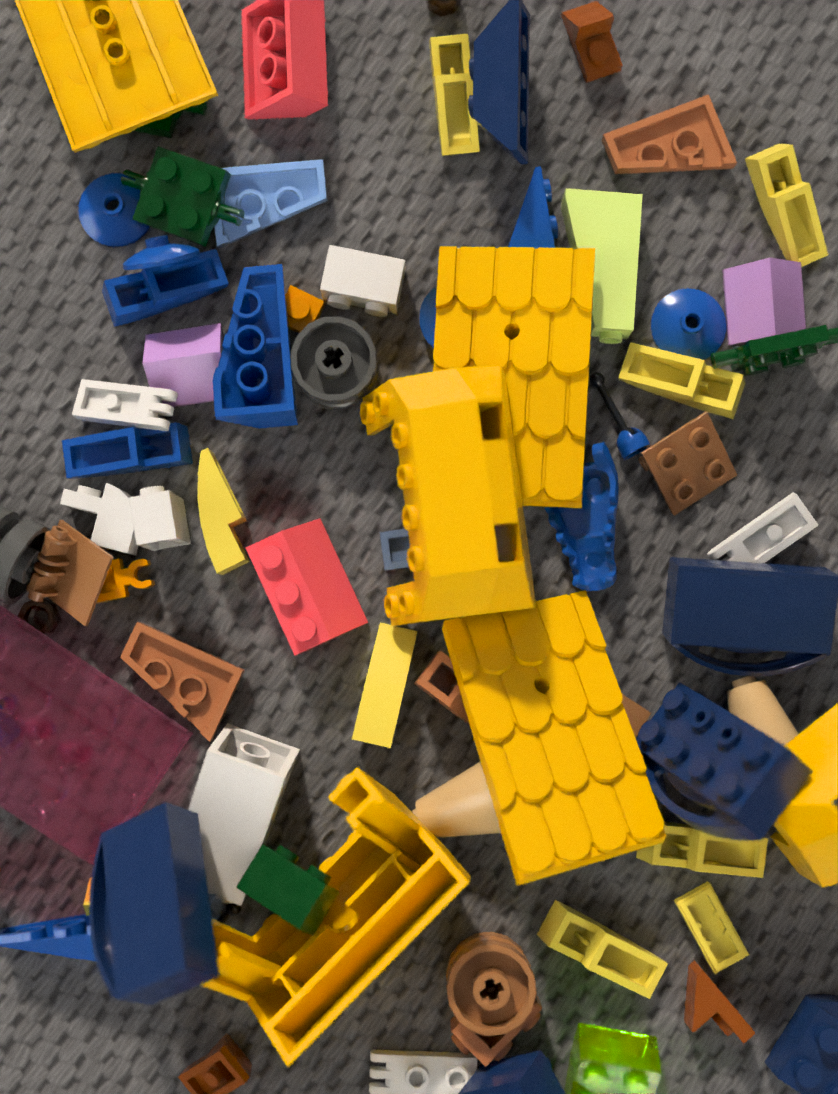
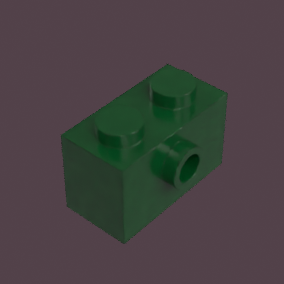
(288, 889)

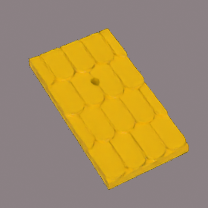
(115, 63)
(535, 322)
(553, 736)

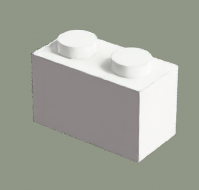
(362, 281)
(159, 519)

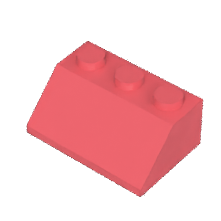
(284, 58)
(306, 585)

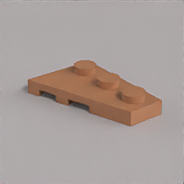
(671, 141)
(188, 677)

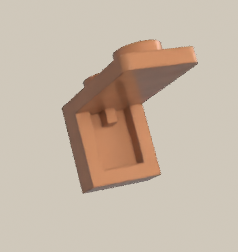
(492, 1047)

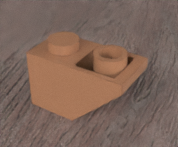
(441, 684)

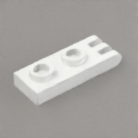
(124, 404)
(767, 533)
(420, 1072)

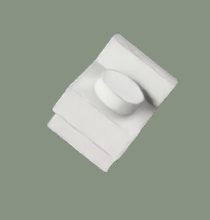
(114, 518)

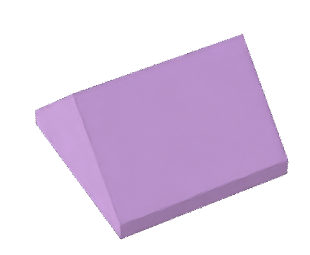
(763, 299)
(184, 362)

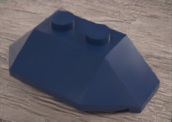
(502, 79)

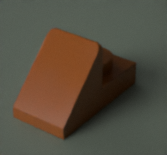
(592, 40)
(707, 1002)
(219, 1070)

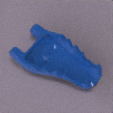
(589, 531)

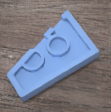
(270, 195)

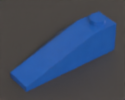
(255, 370)
(58, 936)

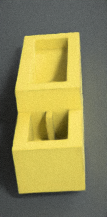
(452, 89)
(787, 203)
(683, 379)
(218, 515)
(384, 685)
(706, 853)
(601, 949)

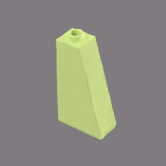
(612, 227)

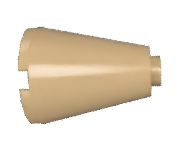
(759, 707)
(459, 806)

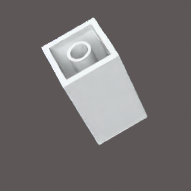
(238, 803)

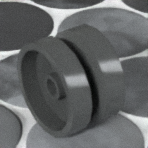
(330, 341)
(18, 553)

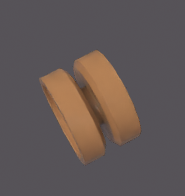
(492, 1007)

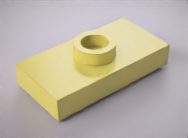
(711, 927)

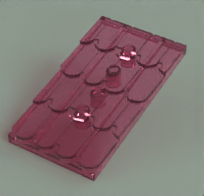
(74, 742)

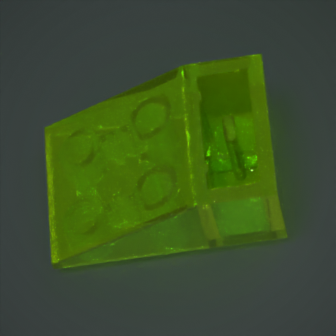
(612, 1062)

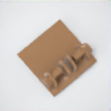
(688, 463)
(70, 572)

